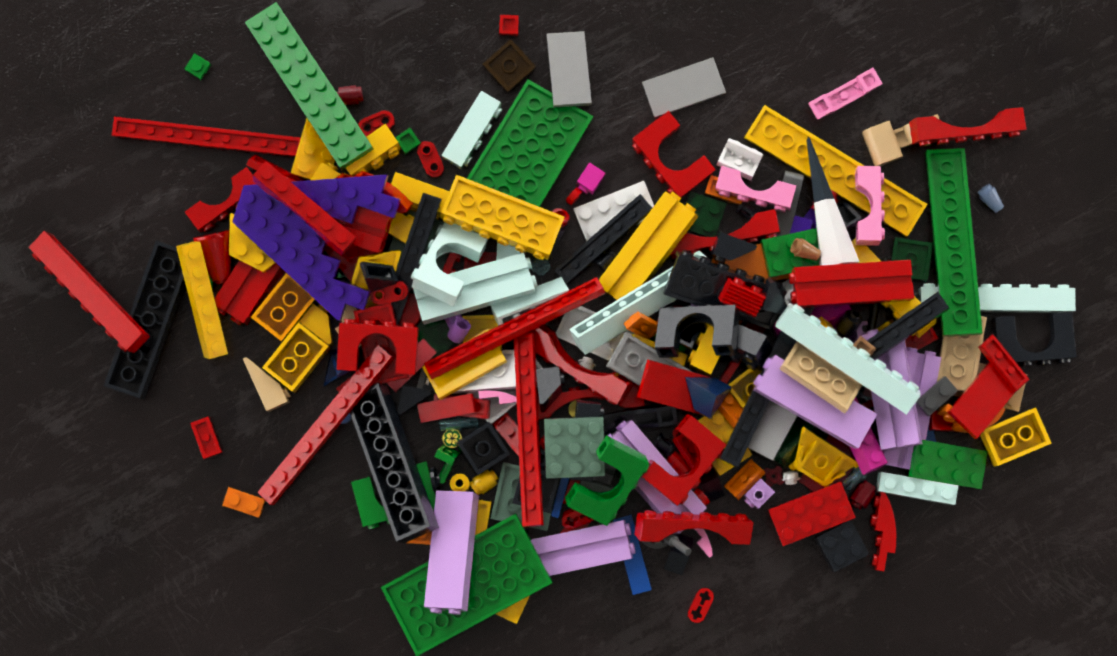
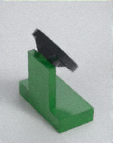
(449, 456)

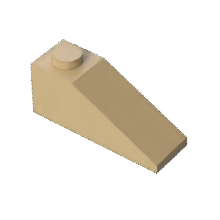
(270, 391)

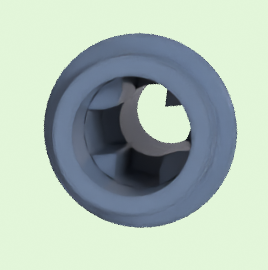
(990, 197)

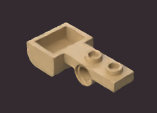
(885, 143)

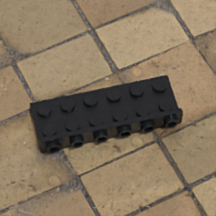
(702, 281)

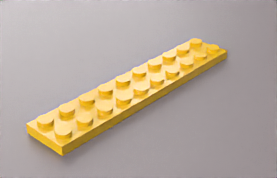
(788, 143)

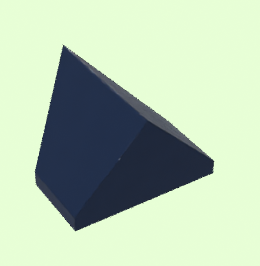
(332, 373)
(707, 394)

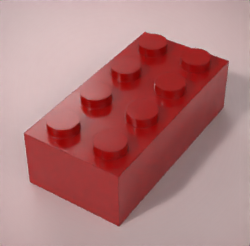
(811, 513)

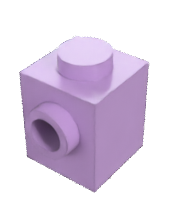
(758, 494)

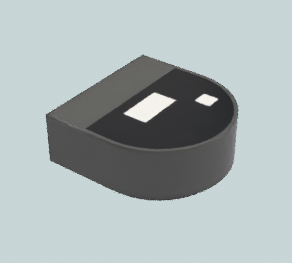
(424, 382)

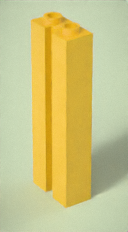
(649, 245)

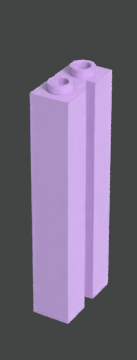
(924, 374)
(804, 403)
(894, 426)
(633, 437)
(585, 547)
(451, 552)

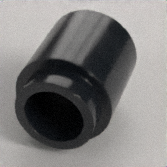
(849, 323)

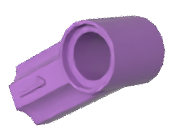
(457, 328)

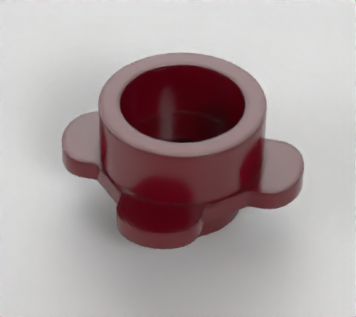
(775, 471)

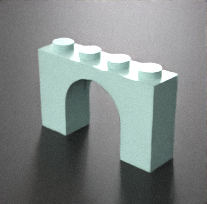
(434, 281)

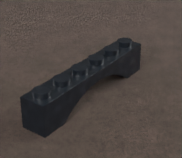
(643, 417)

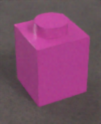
(590, 179)

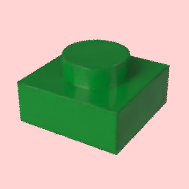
(197, 66)
(408, 141)

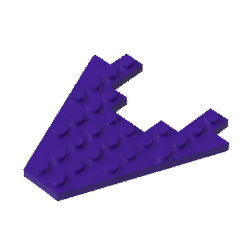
(298, 247)

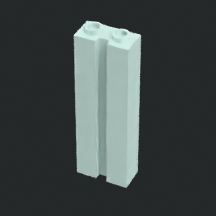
(482, 287)

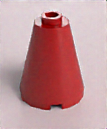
(216, 255)

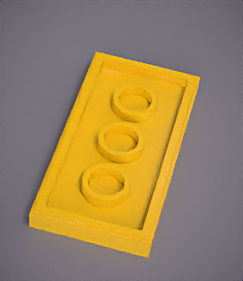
(467, 372)

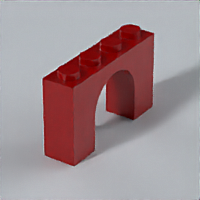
(679, 181)
(404, 338)
(707, 448)

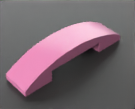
(845, 94)

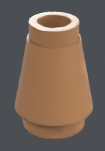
(804, 249)

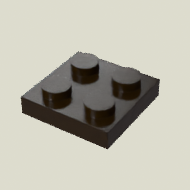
(509, 66)

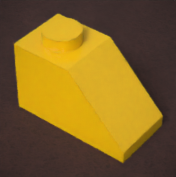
(319, 323)

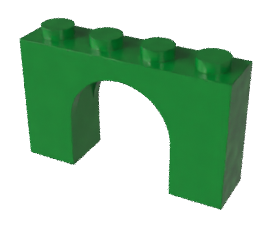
(604, 506)
(370, 508)

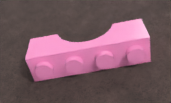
(868, 182)
(778, 196)

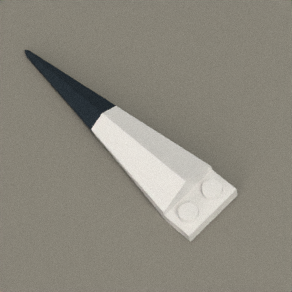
(831, 230)

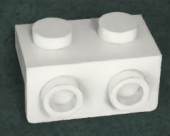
(740, 158)

